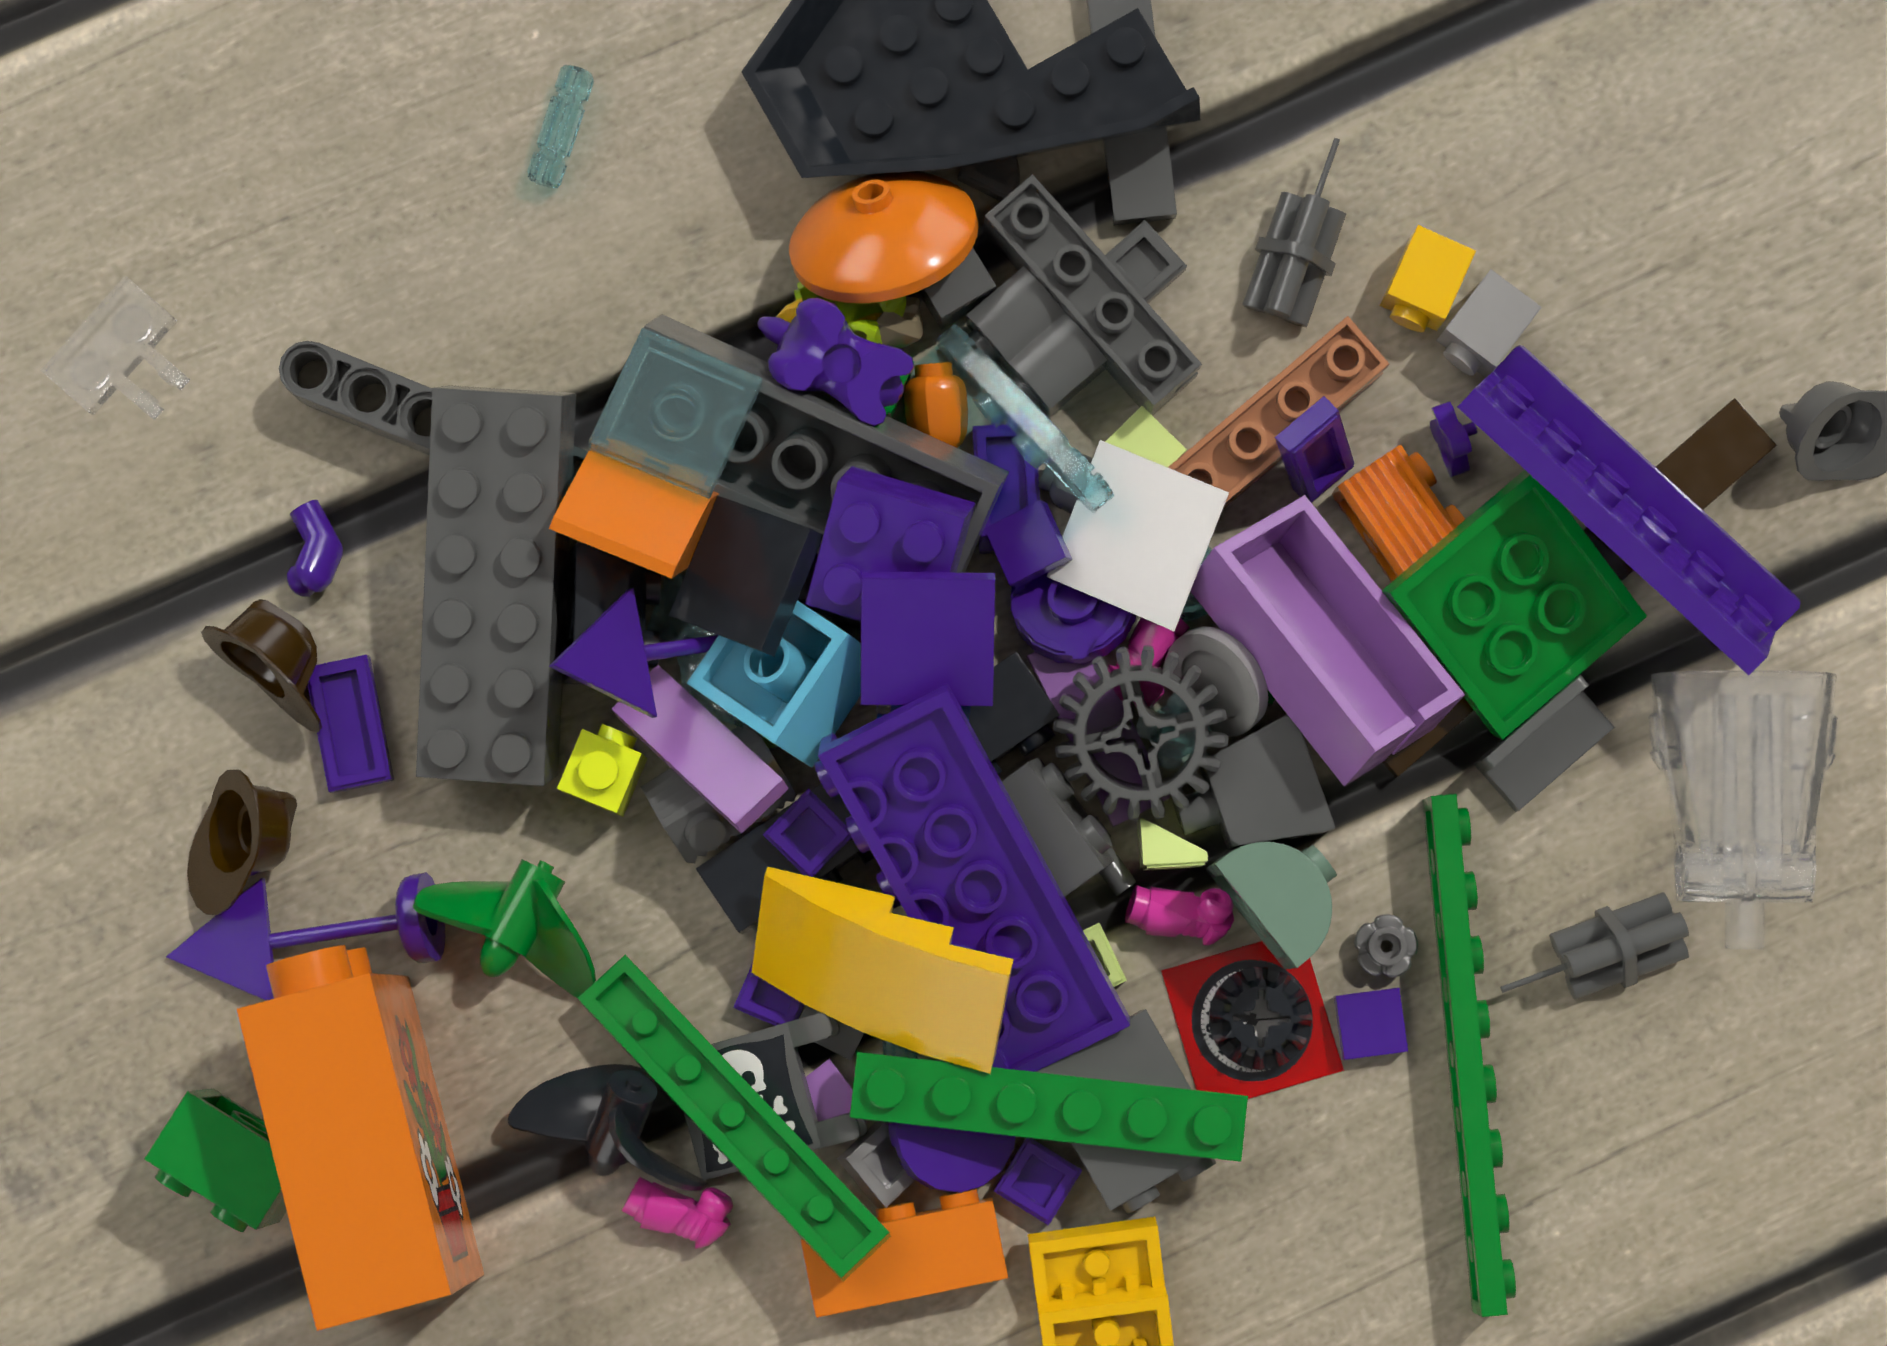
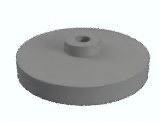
(1231, 670)

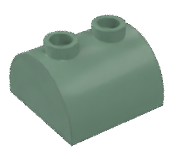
(1280, 896)

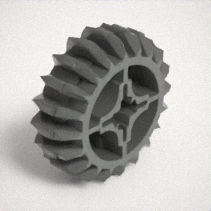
(1153, 785)

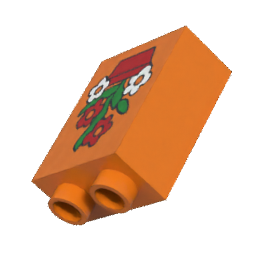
(358, 1137)

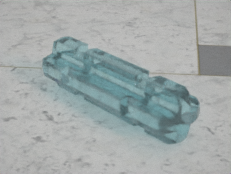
(560, 126)

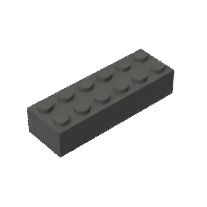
(807, 440)
(494, 585)

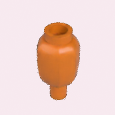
(937, 403)

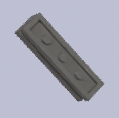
(1134, 339)

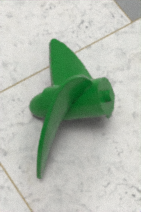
(517, 921)

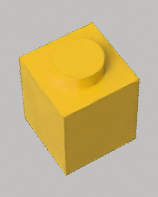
(1426, 280)

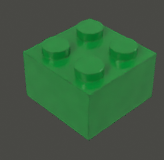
(223, 1156)

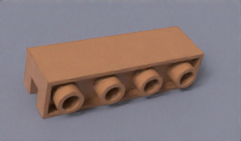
(1245, 443)

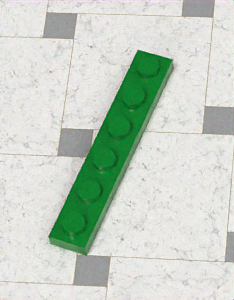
(1049, 1106)
(734, 1118)

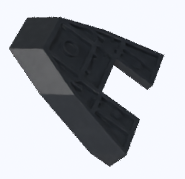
(946, 89)

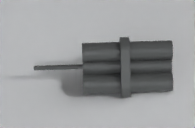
(1296, 254)
(1616, 946)

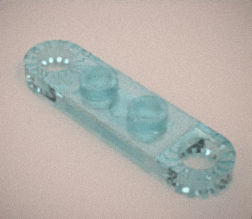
(1036, 436)

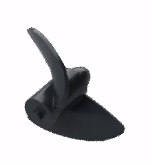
(607, 1112)

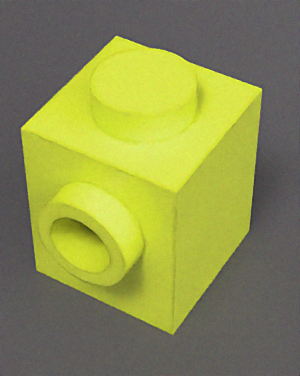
(603, 769)

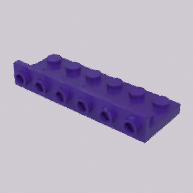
(1632, 507)
(966, 861)

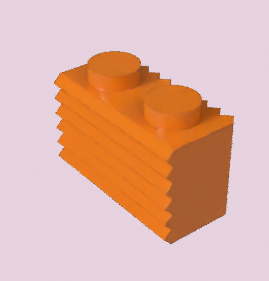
(1396, 509)

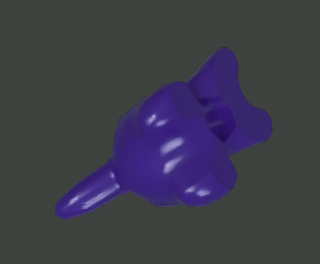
(825, 355)

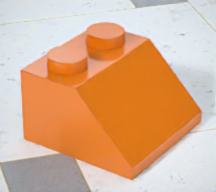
(633, 515)

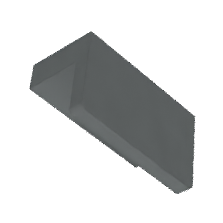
(1544, 745)

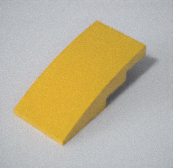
(880, 969)
(1101, 1285)

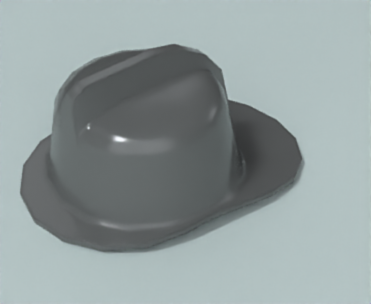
(1838, 432)

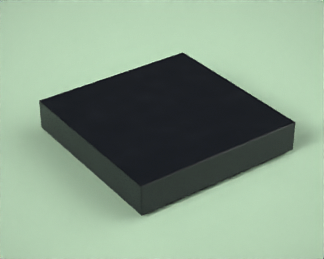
(746, 575)

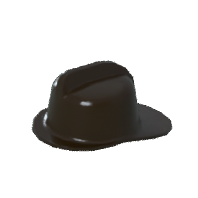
(273, 653)
(238, 837)

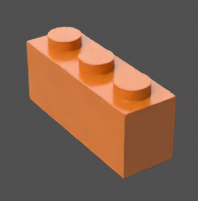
(922, 1257)

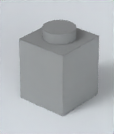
(1487, 325)

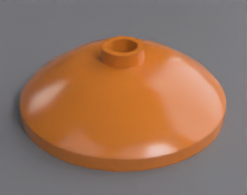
(883, 237)

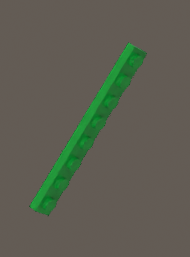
(1471, 1082)

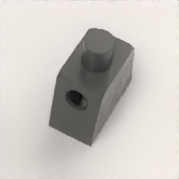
(1261, 791)

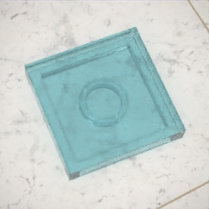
(675, 413)

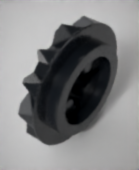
(1238, 1039)

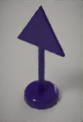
(614, 657)
(240, 941)

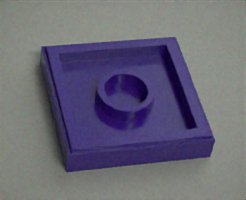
(926, 634)

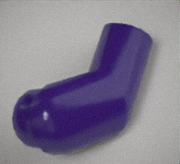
(319, 554)

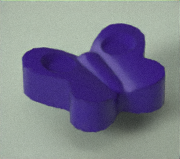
(1452, 438)

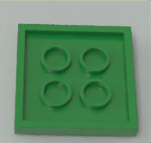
(1515, 603)

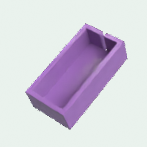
(1325, 639)

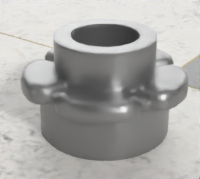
(1403, 943)

